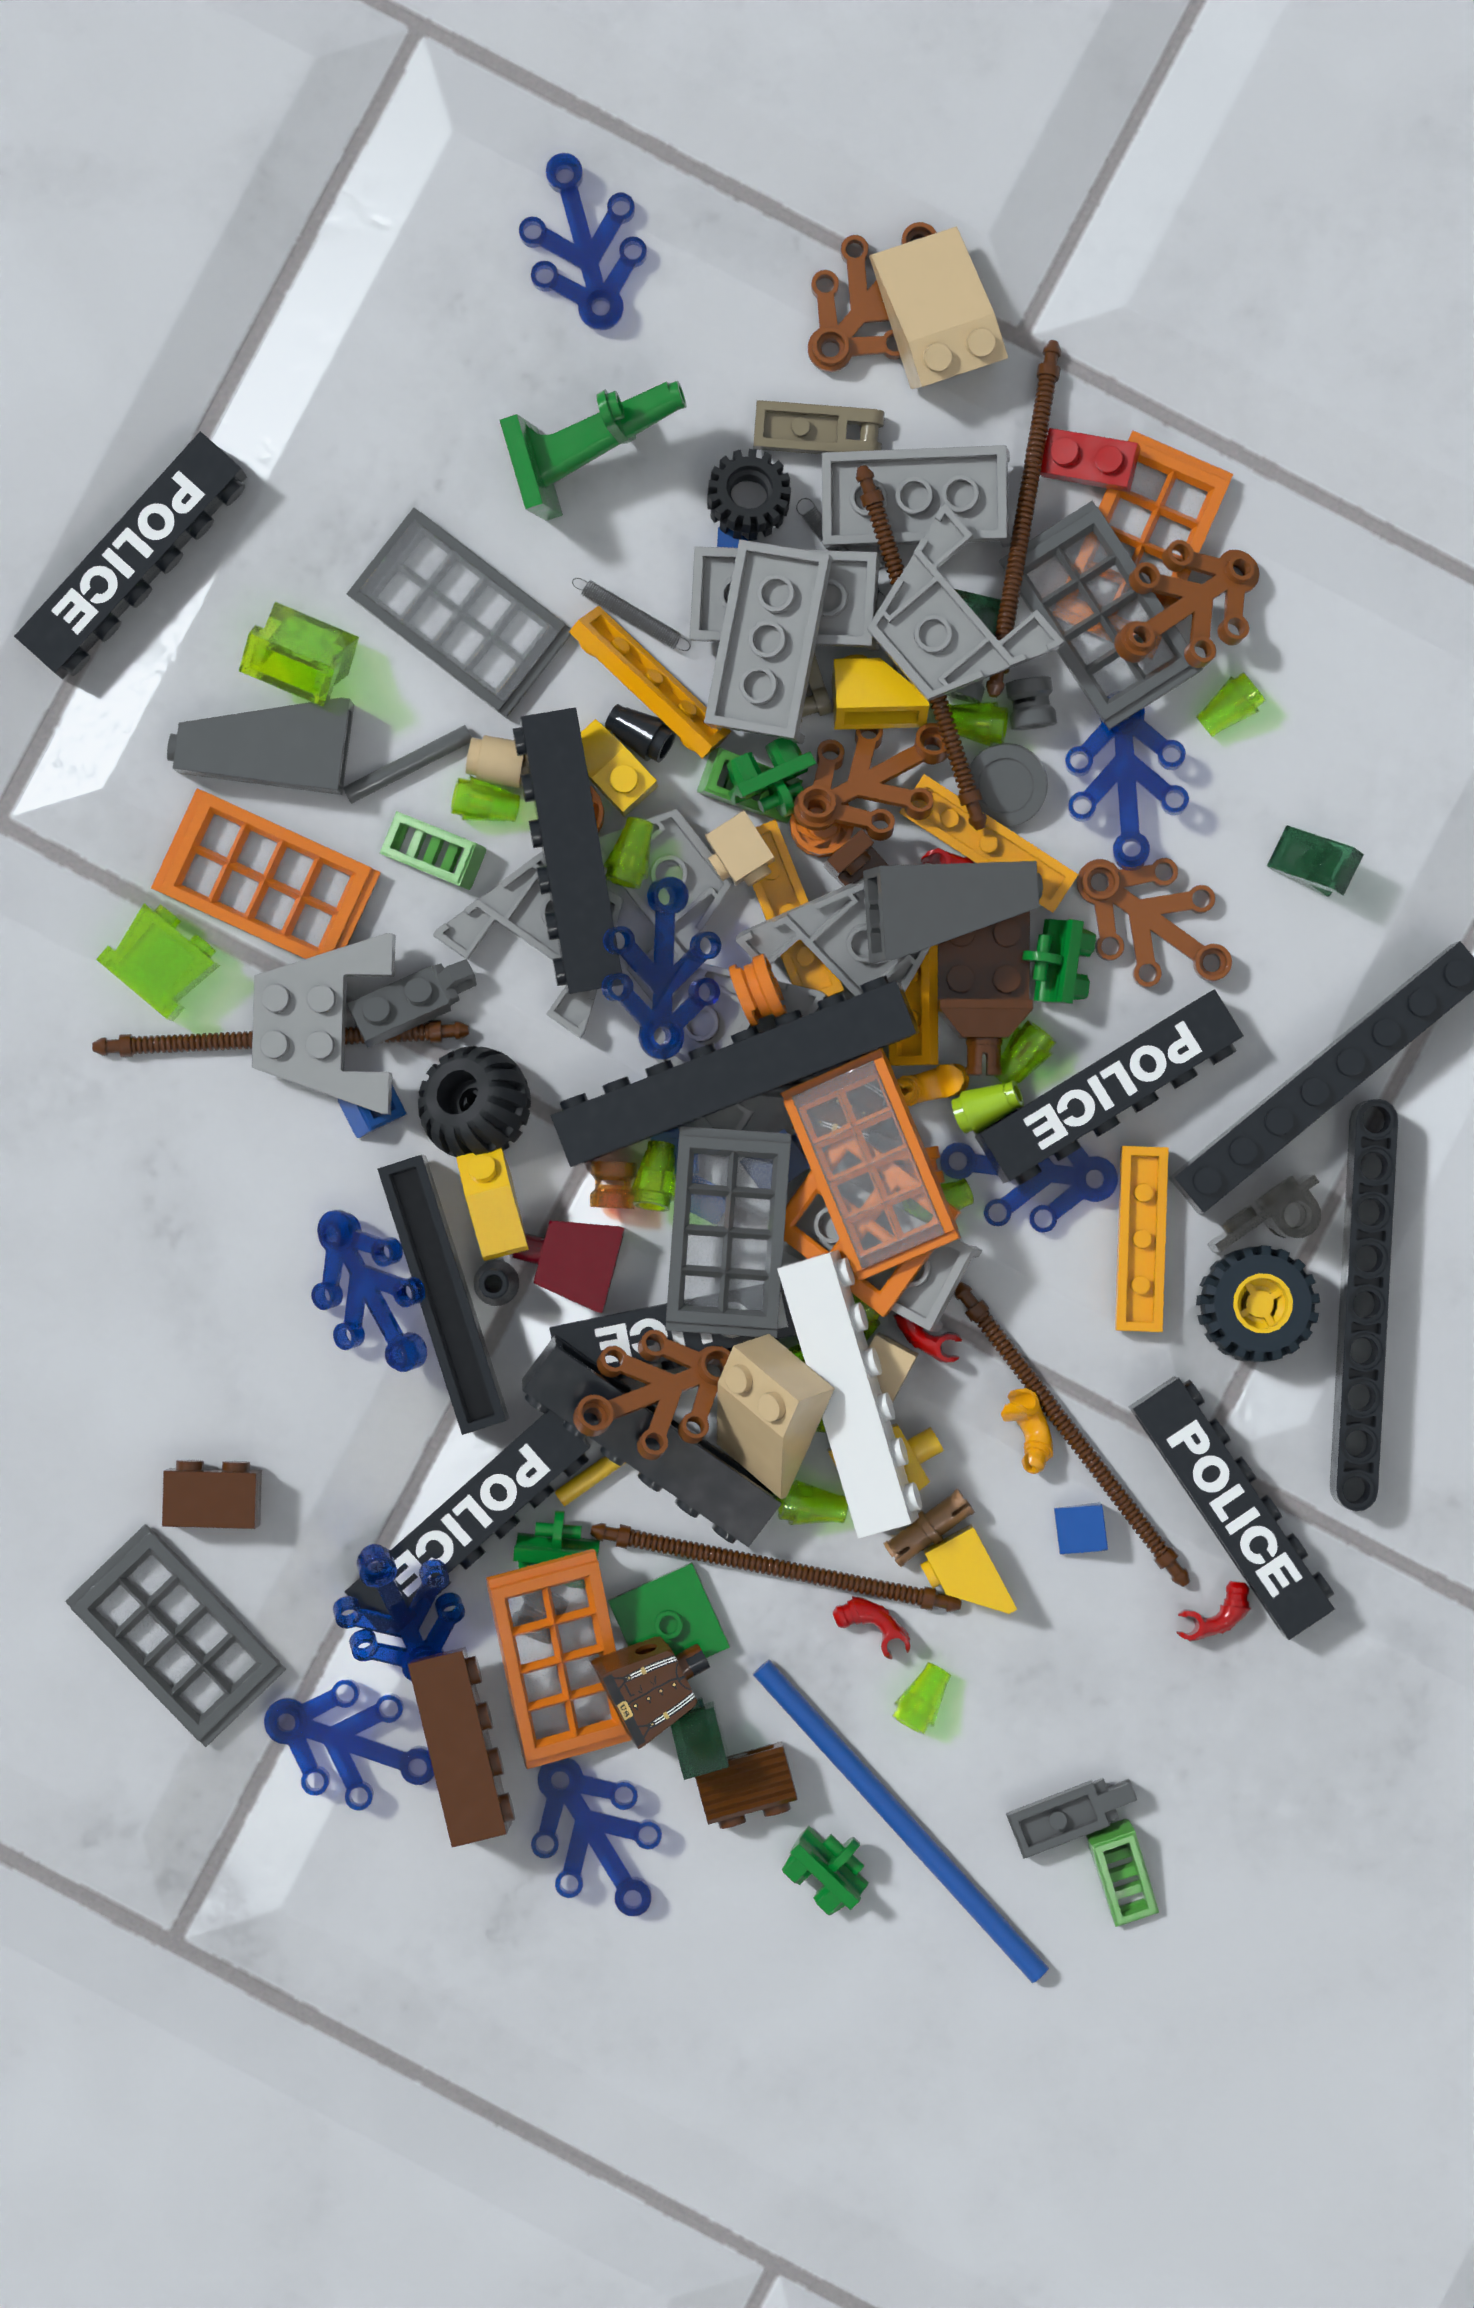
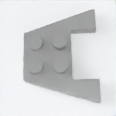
(935, 631)
(678, 854)
(521, 909)
(836, 933)
(723, 1019)
(303, 1020)

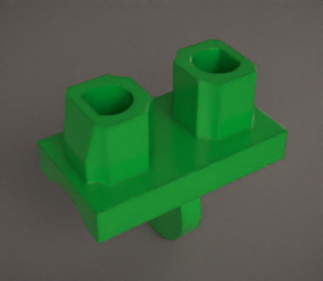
(750, 781)
(1058, 961)
(551, 1542)
(832, 1865)

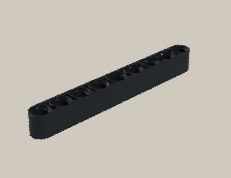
(1373, 1326)

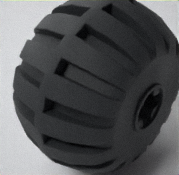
(474, 1101)

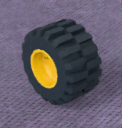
(1258, 1304)

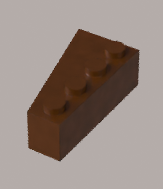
(460, 1746)

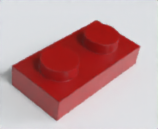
(1090, 459)

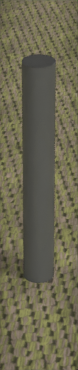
(407, 764)

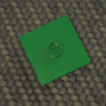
(670, 1608)

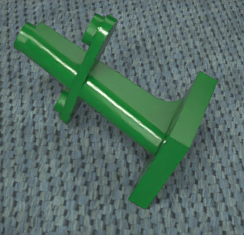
(549, 458)

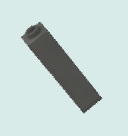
(276, 746)
(937, 902)

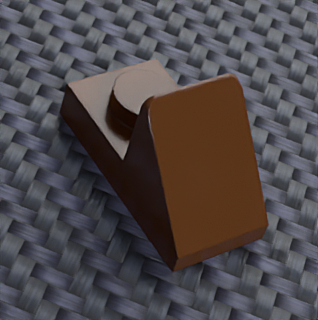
(853, 858)

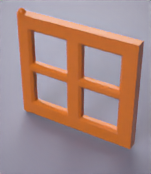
(879, 1300)

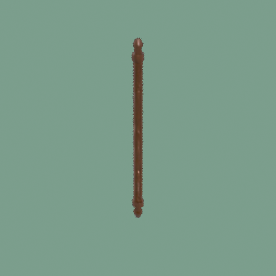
(1047, 374)
(969, 794)
(129, 1045)
(626, 1537)
(1164, 1555)

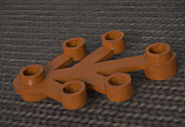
(865, 307)
(1193, 599)
(868, 784)
(1146, 916)
(660, 1388)

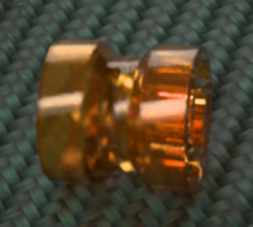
(612, 1195)

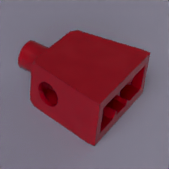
(575, 1260)

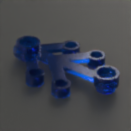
(585, 251)
(1125, 771)
(663, 975)
(1050, 1174)
(342, 1238)
(402, 1621)
(342, 1740)
(591, 1828)

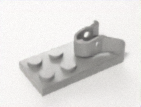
(914, 489)
(847, 605)
(768, 640)
(931, 1287)

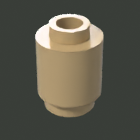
(495, 761)

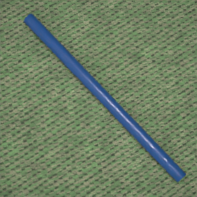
(900, 1821)

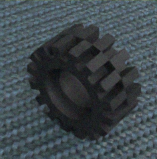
(752, 469)

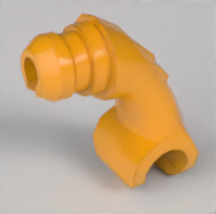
(934, 1084)
(1027, 1412)

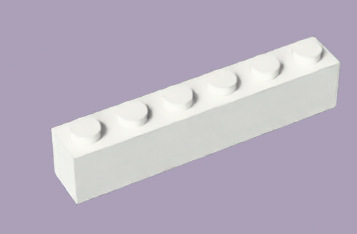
(858, 1412)

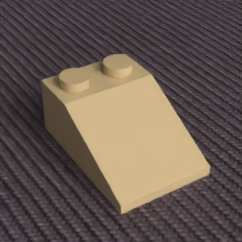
(937, 308)
(769, 1410)

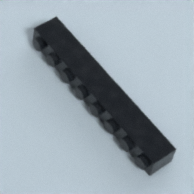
(736, 1072)
(1326, 1078)

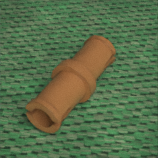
(929, 1528)

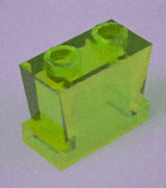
(299, 654)
(160, 960)

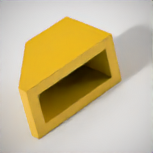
(874, 696)
(615, 769)
(492, 1204)
(966, 1571)

